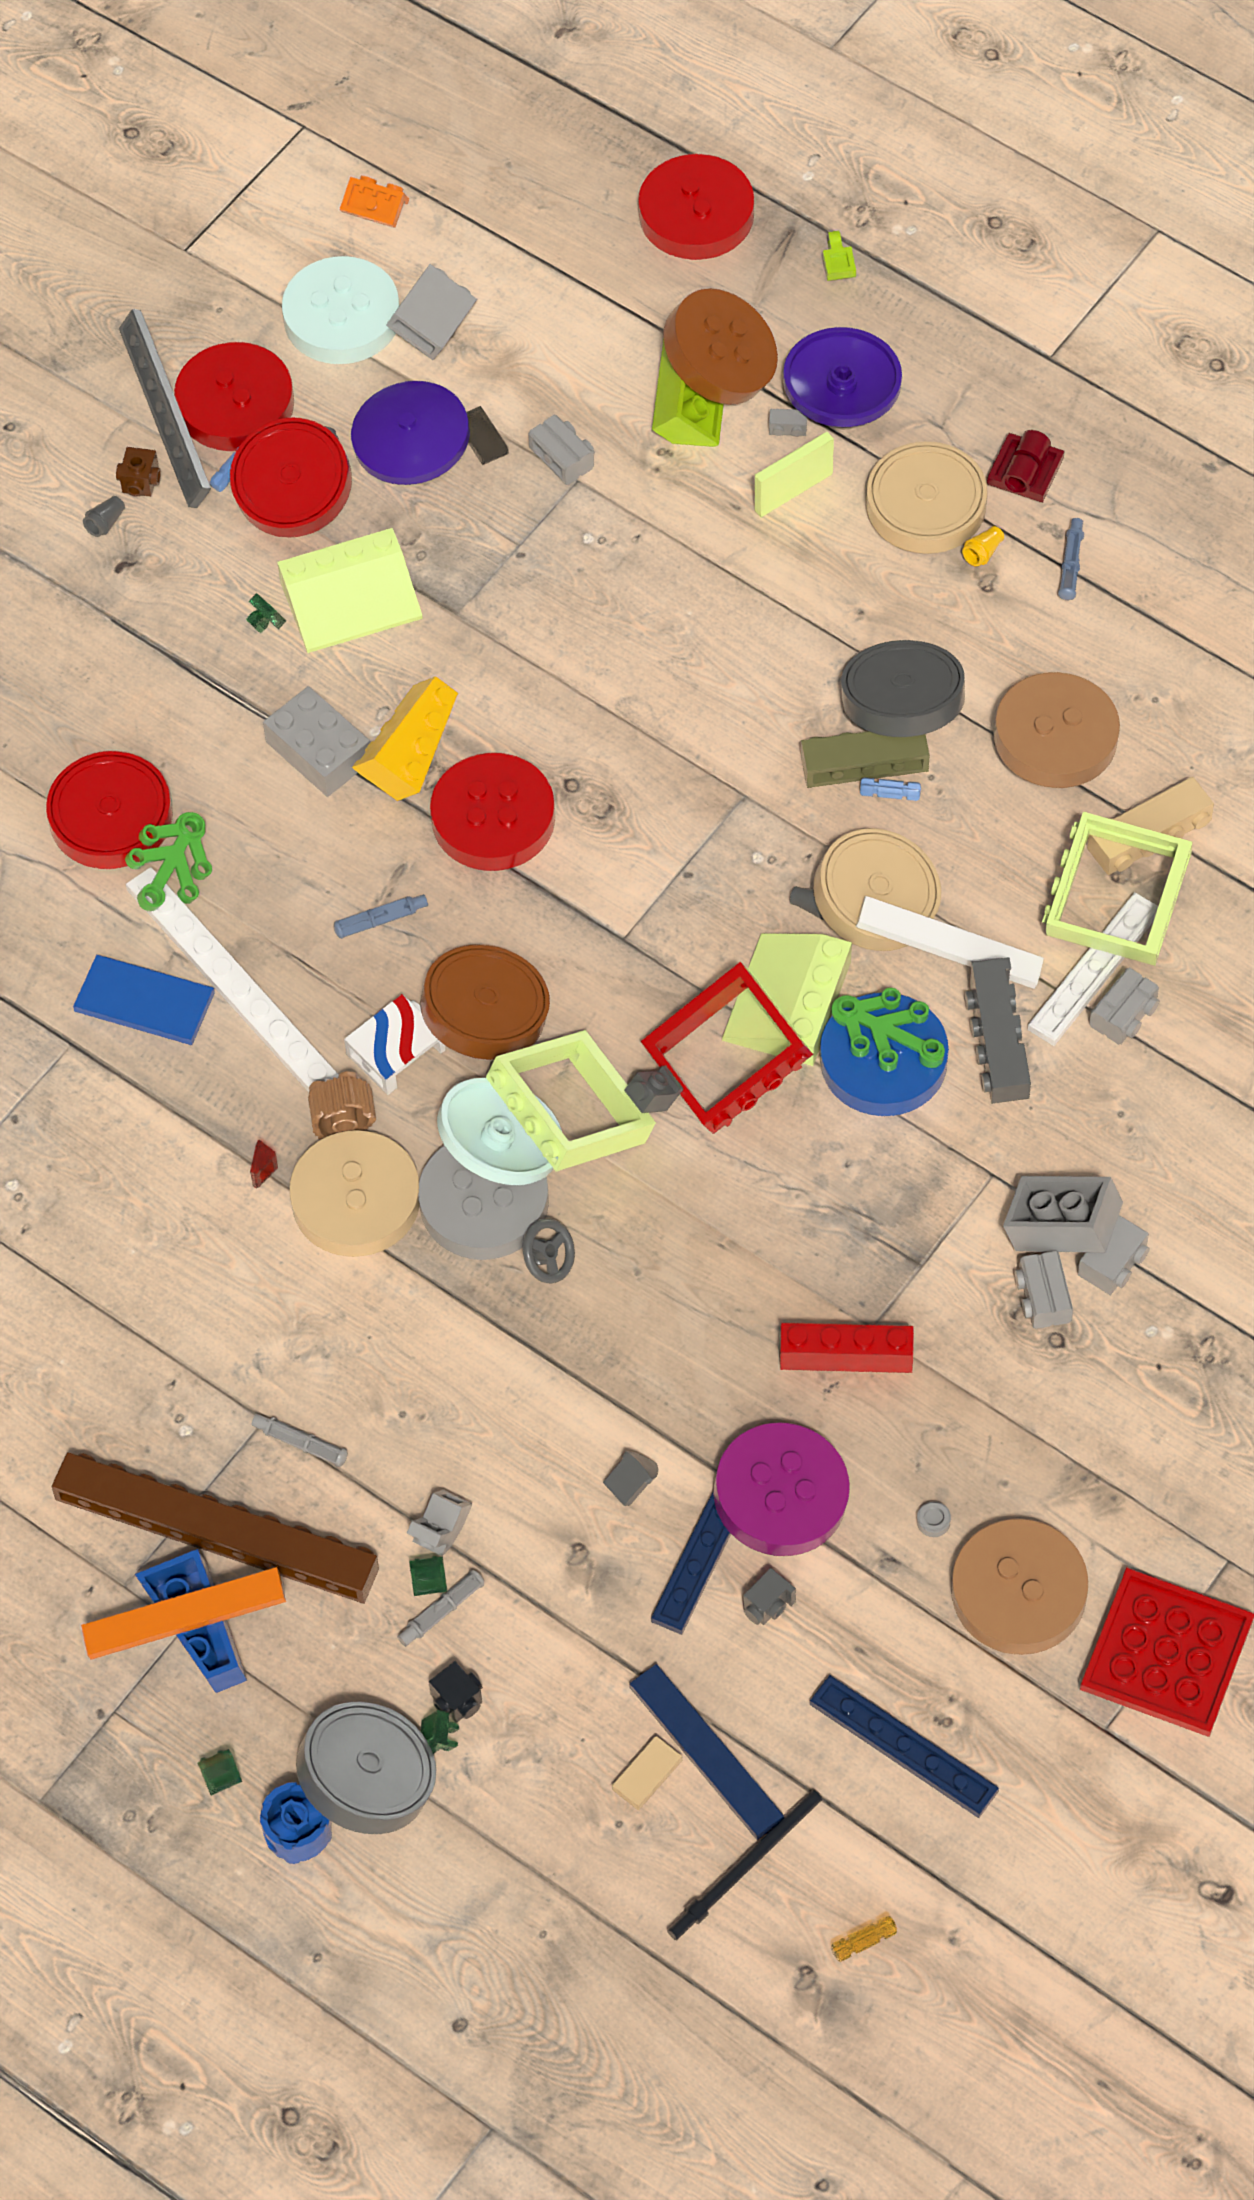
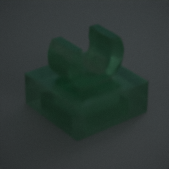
(263, 614)
(428, 1576)
(436, 1730)
(219, 1771)

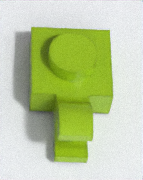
(838, 260)

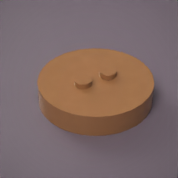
(1056, 730)
(1019, 1586)

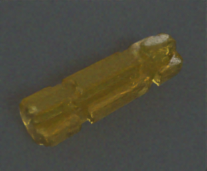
(864, 1938)

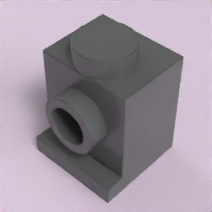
(654, 1090)
(768, 1598)

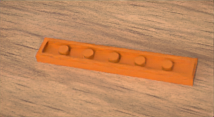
(183, 1613)

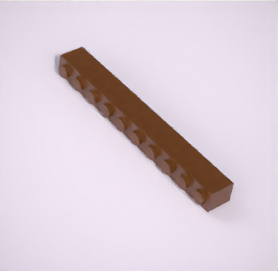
(215, 1526)

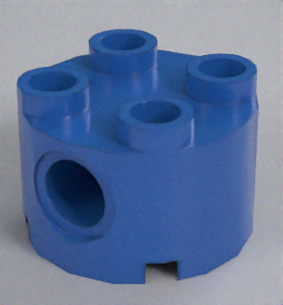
(293, 1824)

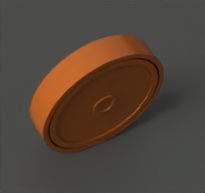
(720, 346)
(484, 1001)

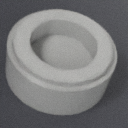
(933, 1519)

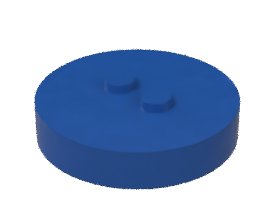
(864, 1084)

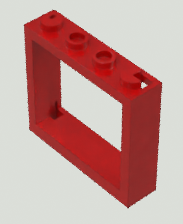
(698, 1012)

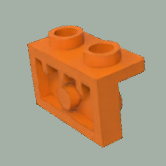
(372, 201)

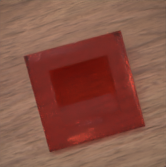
(263, 1164)

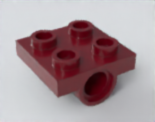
(1026, 465)

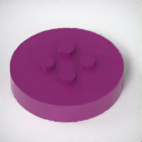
(781, 1489)

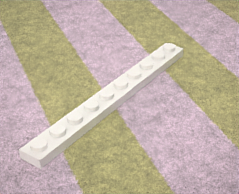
(235, 985)

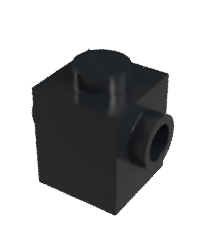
(456, 1692)

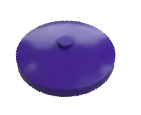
(842, 377)
(410, 432)

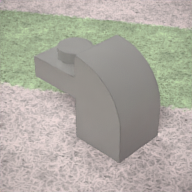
(440, 1522)

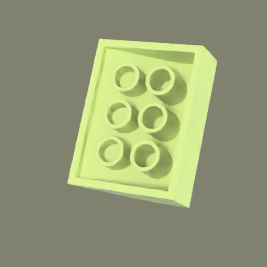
(349, 590)
(803, 981)

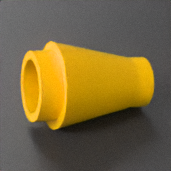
(981, 547)

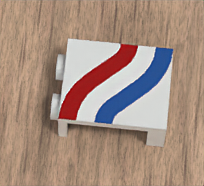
(391, 1042)

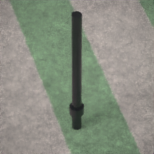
(698, 1909)

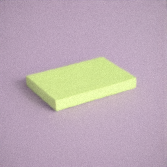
(794, 474)

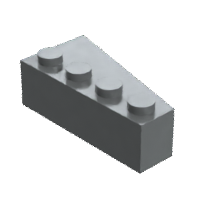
(998, 1031)

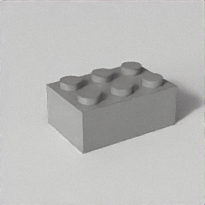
(316, 740)
(1063, 1214)

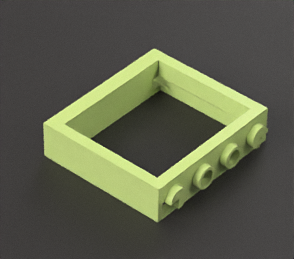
(1135, 837)
(601, 1077)

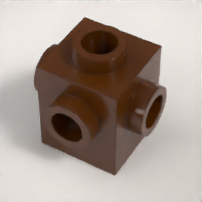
(138, 472)

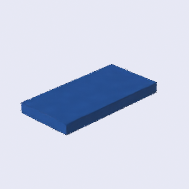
(144, 999)

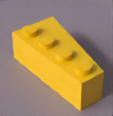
(408, 741)

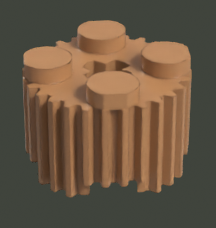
(341, 1105)

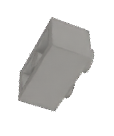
(787, 422)

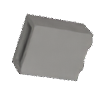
(431, 311)

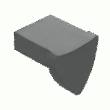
(631, 1477)

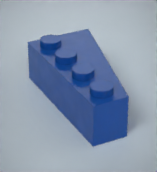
(209, 1645)

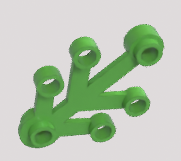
(173, 858)
(884, 1027)

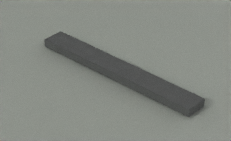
(164, 408)

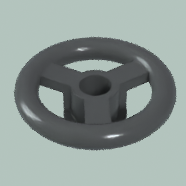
(544, 1252)

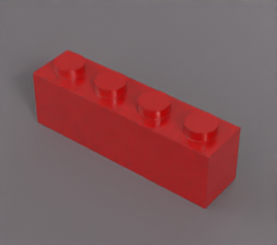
(847, 1347)

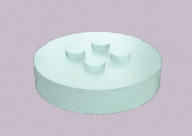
(340, 310)

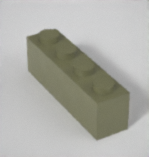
(861, 755)

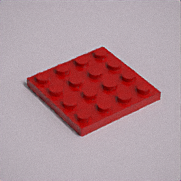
(1167, 1652)

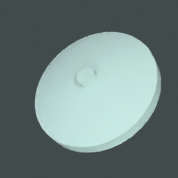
(488, 1136)

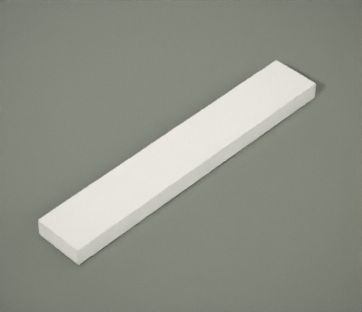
(945, 940)
(1091, 972)

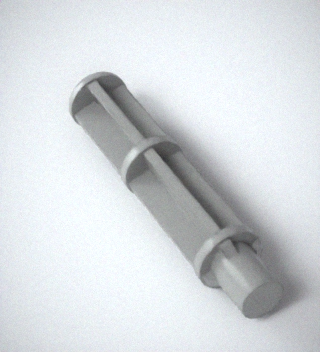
(300, 1439)
(441, 1608)

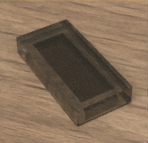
(484, 437)

